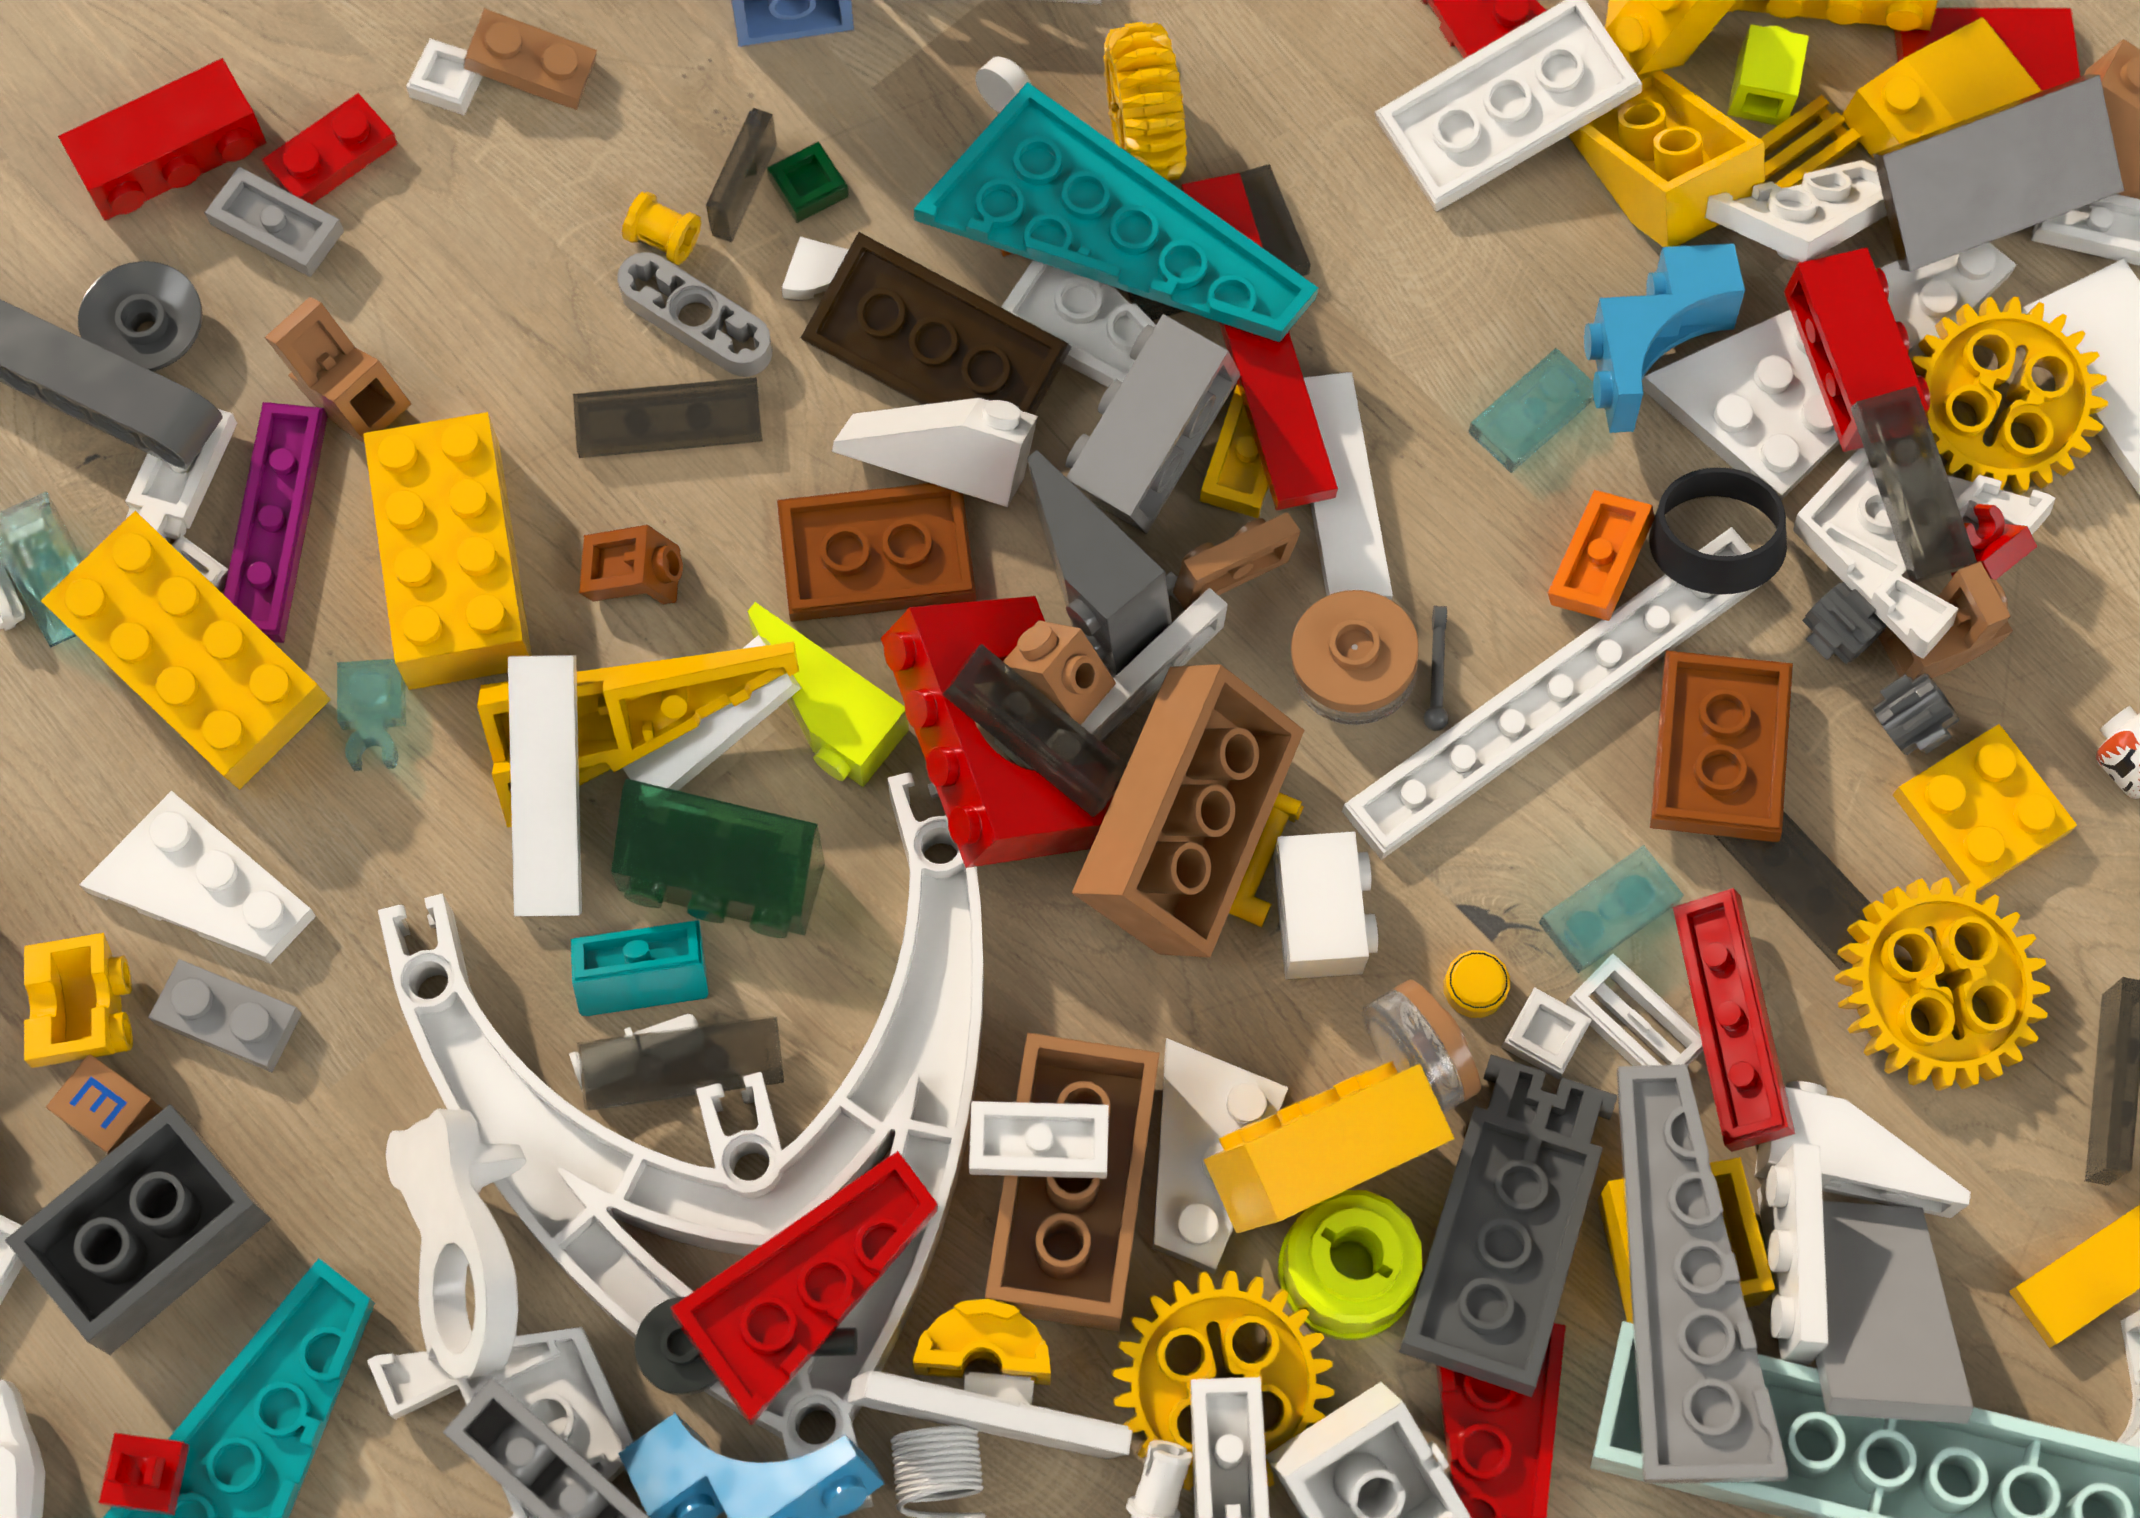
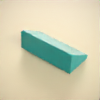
(639, 968)

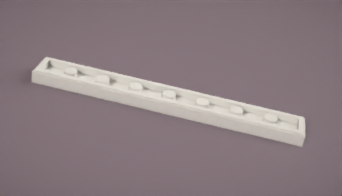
(1536, 707)

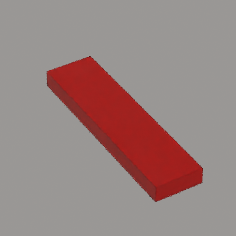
(1733, 1021)

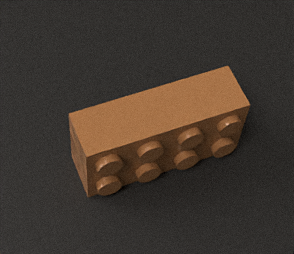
(1189, 811)
(1069, 1239)

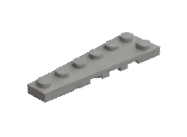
(1693, 1342)

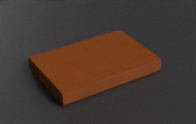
(875, 551)
(1722, 746)

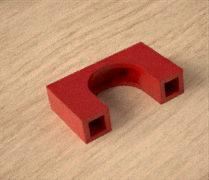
(990, 803)

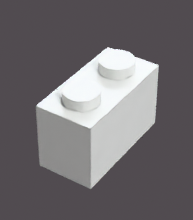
(1322, 905)

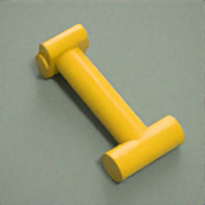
(1245, 903)

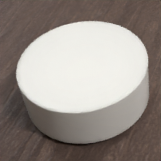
(1000, 82)

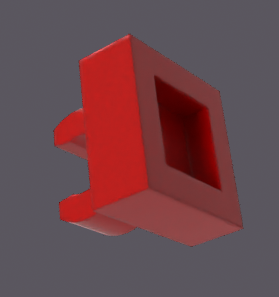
(1996, 543)
(144, 1473)

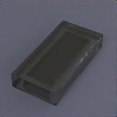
(741, 174)

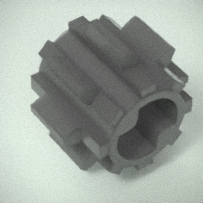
(1843, 624)
(1916, 714)

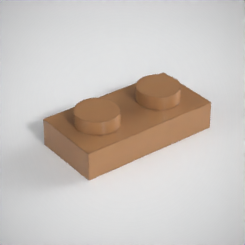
(530, 59)
(1249, 554)

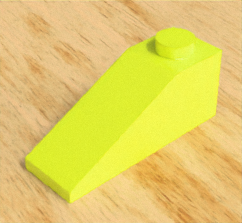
(839, 711)

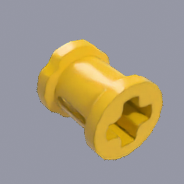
(661, 227)

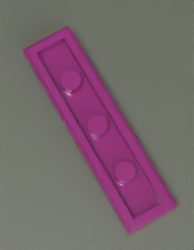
(275, 514)

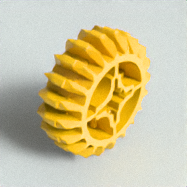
(1146, 97)

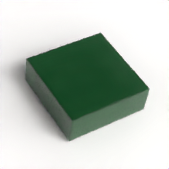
(807, 182)

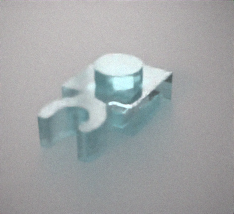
(370, 700)

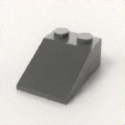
(1104, 576)

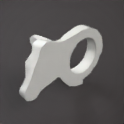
(441, 1174)

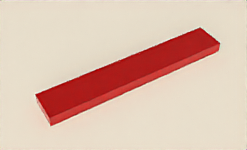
(1271, 378)

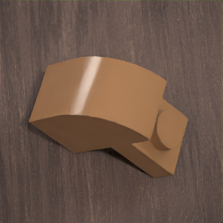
(335, 373)
(1976, 629)

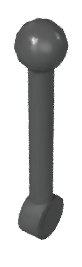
(1436, 717)

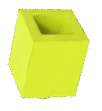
(1768, 74)

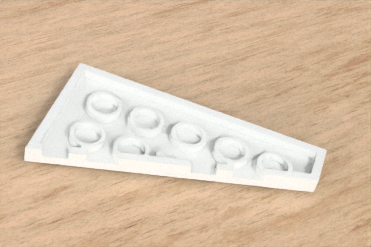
(1757, 391)

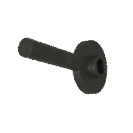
(677, 1367)

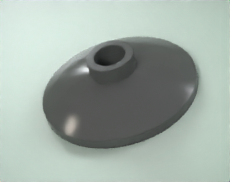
(137, 295)

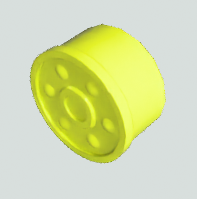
(1351, 1265)

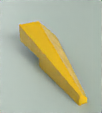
(639, 706)

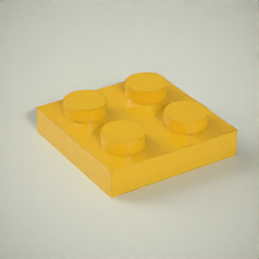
(1984, 809)

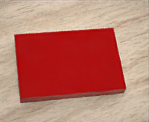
(2036, 37)

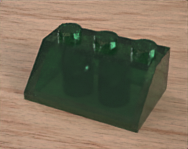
(716, 859)

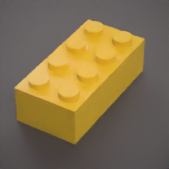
(446, 550)
(186, 650)

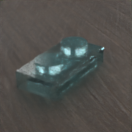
(1533, 410)
(1611, 909)

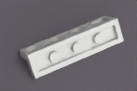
(1149, 668)

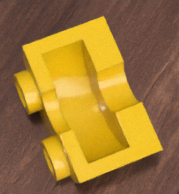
(75, 1001)
(983, 1332)

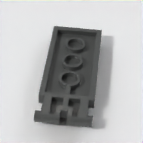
(1508, 1229)

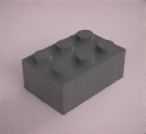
(137, 1230)

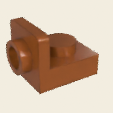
(630, 564)

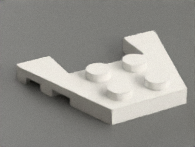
(1856, 541)
(547, 1373)

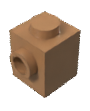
(1062, 667)

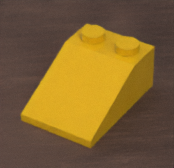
(1937, 88)
(1668, 156)

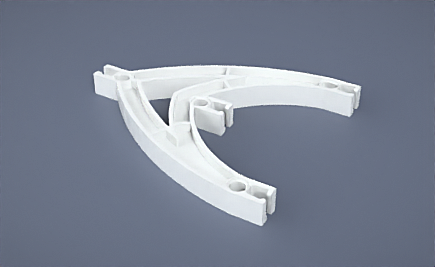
(579, 1177)

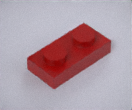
(330, 150)

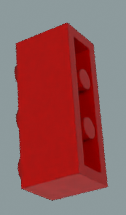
(163, 139)
(1850, 336)

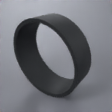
(1711, 572)

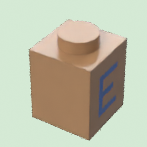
(102, 1105)

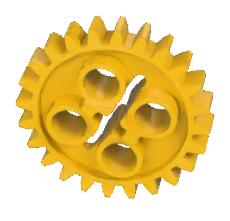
(2054, 417)
(1996, 974)
(1284, 1367)

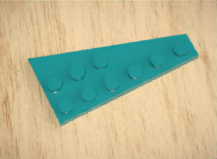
(1084, 205)
(270, 1405)

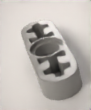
(686, 289)

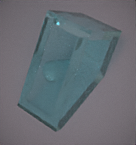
(38, 557)

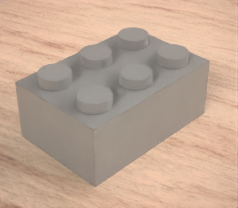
(1152, 422)

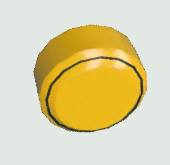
(1476, 984)

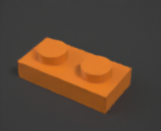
(1601, 555)

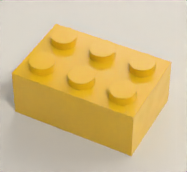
(1326, 1145)

